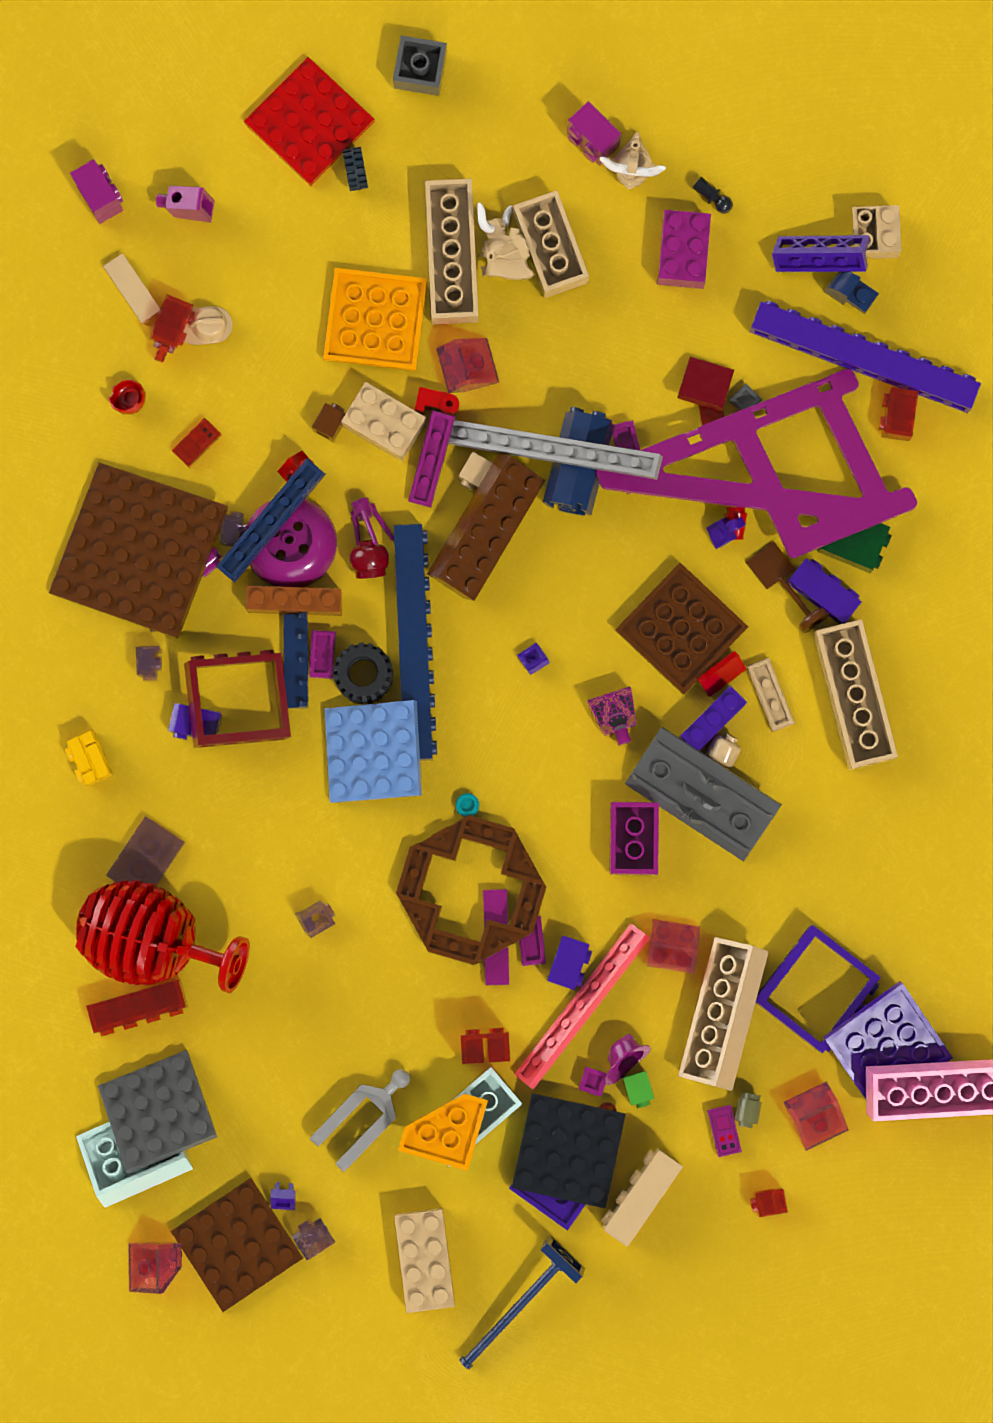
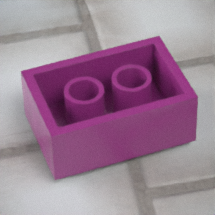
(684, 249)
(634, 838)

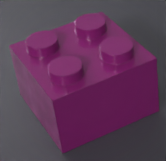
(593, 133)
(94, 186)

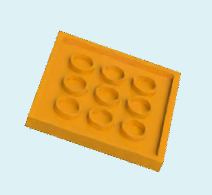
(375, 319)

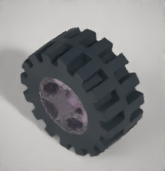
(355, 169)

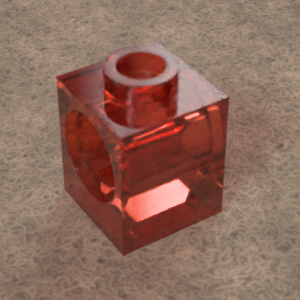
(769, 1202)

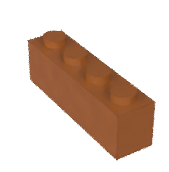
(294, 600)

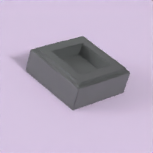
(744, 398)

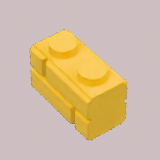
(88, 758)

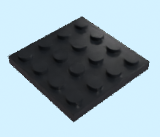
(568, 1150)

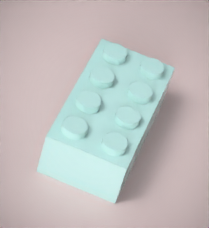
(500, 1100)

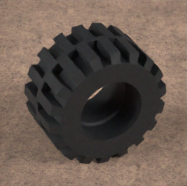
(351, 656)

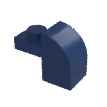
(849, 288)

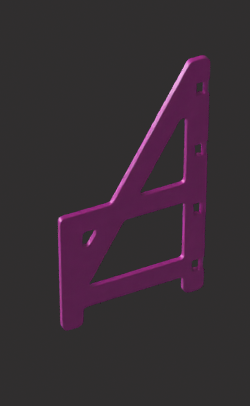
(835, 514)

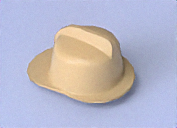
(208, 326)

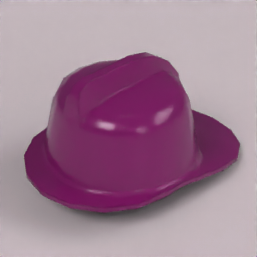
(623, 1057)

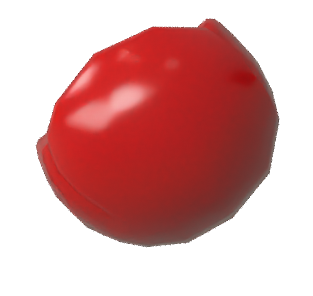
(127, 397)

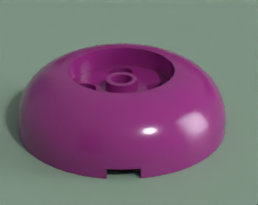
(298, 568)

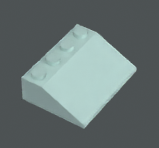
(108, 1171)

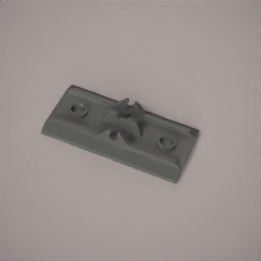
(703, 794)

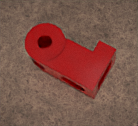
(436, 401)

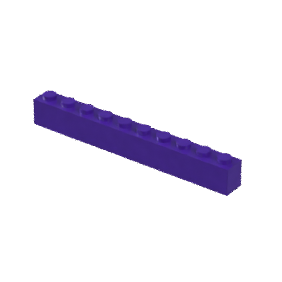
(864, 356)

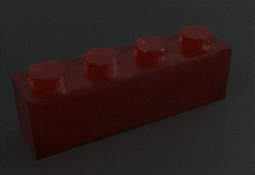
(137, 1006)

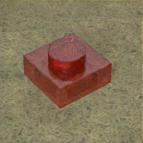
(709, 415)

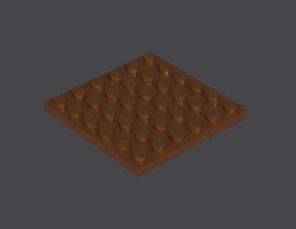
(138, 550)

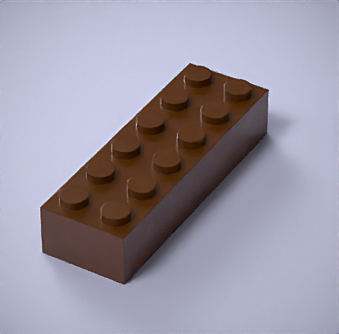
(486, 527)

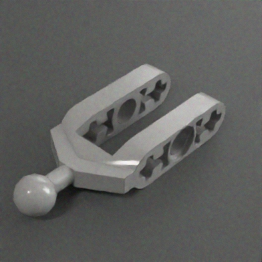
(381, 1098)

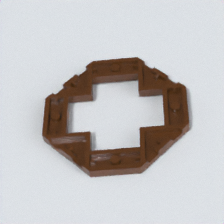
(495, 934)

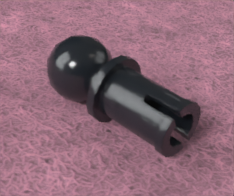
(722, 203)

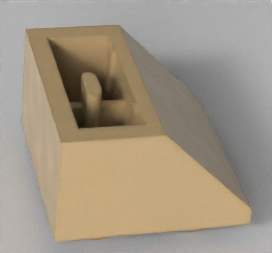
(883, 228)

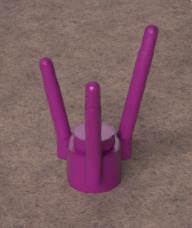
(363, 510)

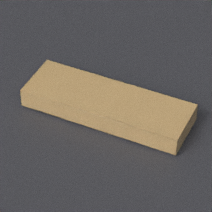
(132, 288)
(770, 695)

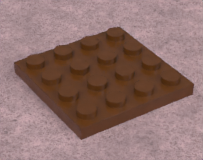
(681, 628)
(237, 1244)

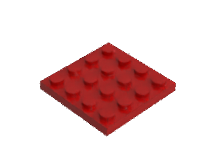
(309, 121)

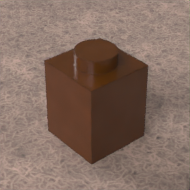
(329, 421)

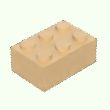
(383, 421)

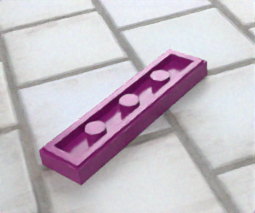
(431, 459)
(496, 910)

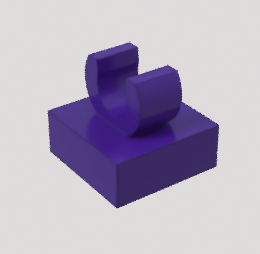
(283, 1198)

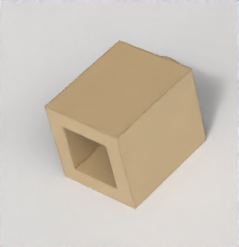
(474, 471)

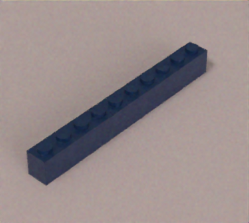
(415, 630)

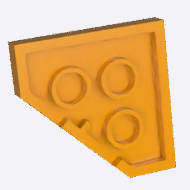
(447, 1132)

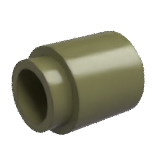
(748, 1109)

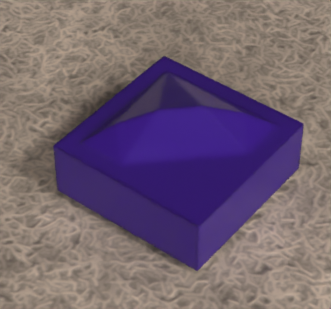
(533, 658)

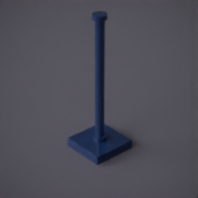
(561, 1261)

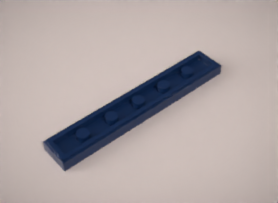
(270, 520)

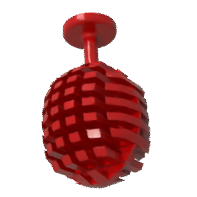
(148, 937)

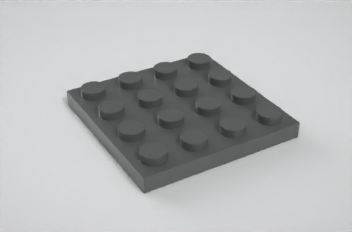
(157, 1111)

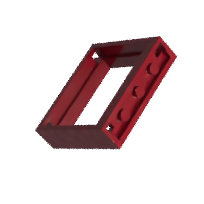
(201, 740)

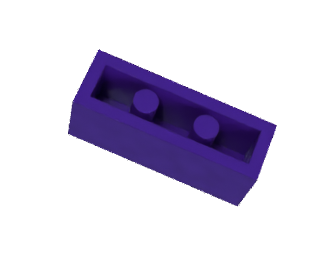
(824, 591)
(714, 719)

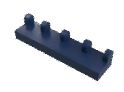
(296, 660)

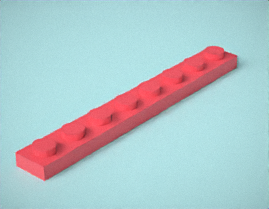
(582, 1006)

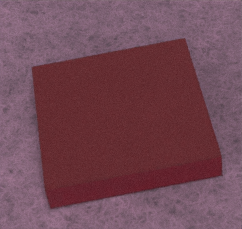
(705, 384)

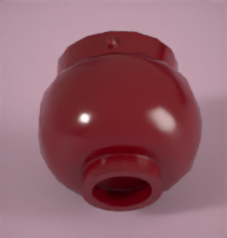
(369, 560)

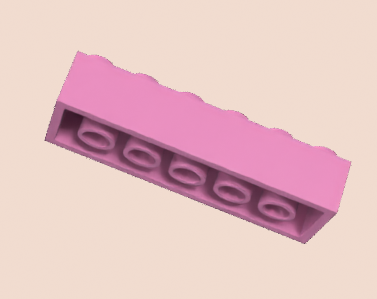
(929, 1090)

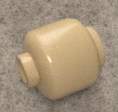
(724, 750)

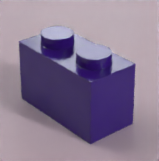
(569, 962)

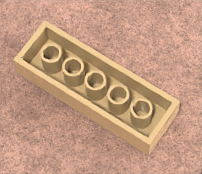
(451, 251)
(855, 694)
(723, 1013)

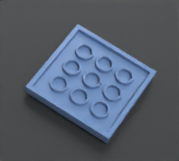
(373, 751)

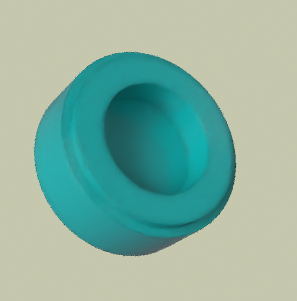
(467, 805)

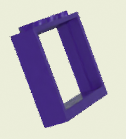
(856, 1005)

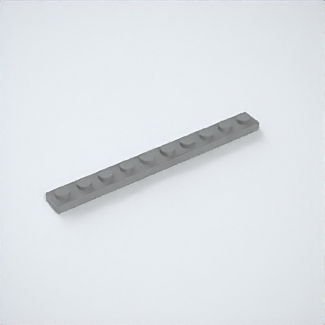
(556, 449)

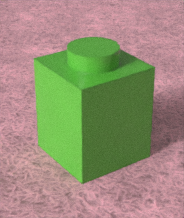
(638, 1089)

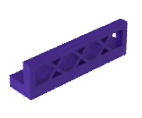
(820, 257)

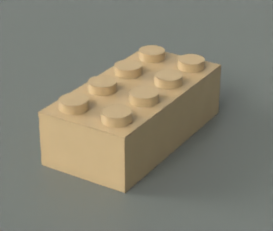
(551, 244)
(641, 1197)
(424, 1260)

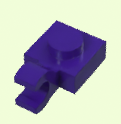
(723, 531)

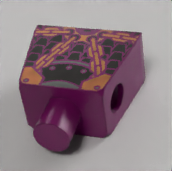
(615, 714)

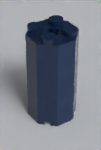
(575, 486)

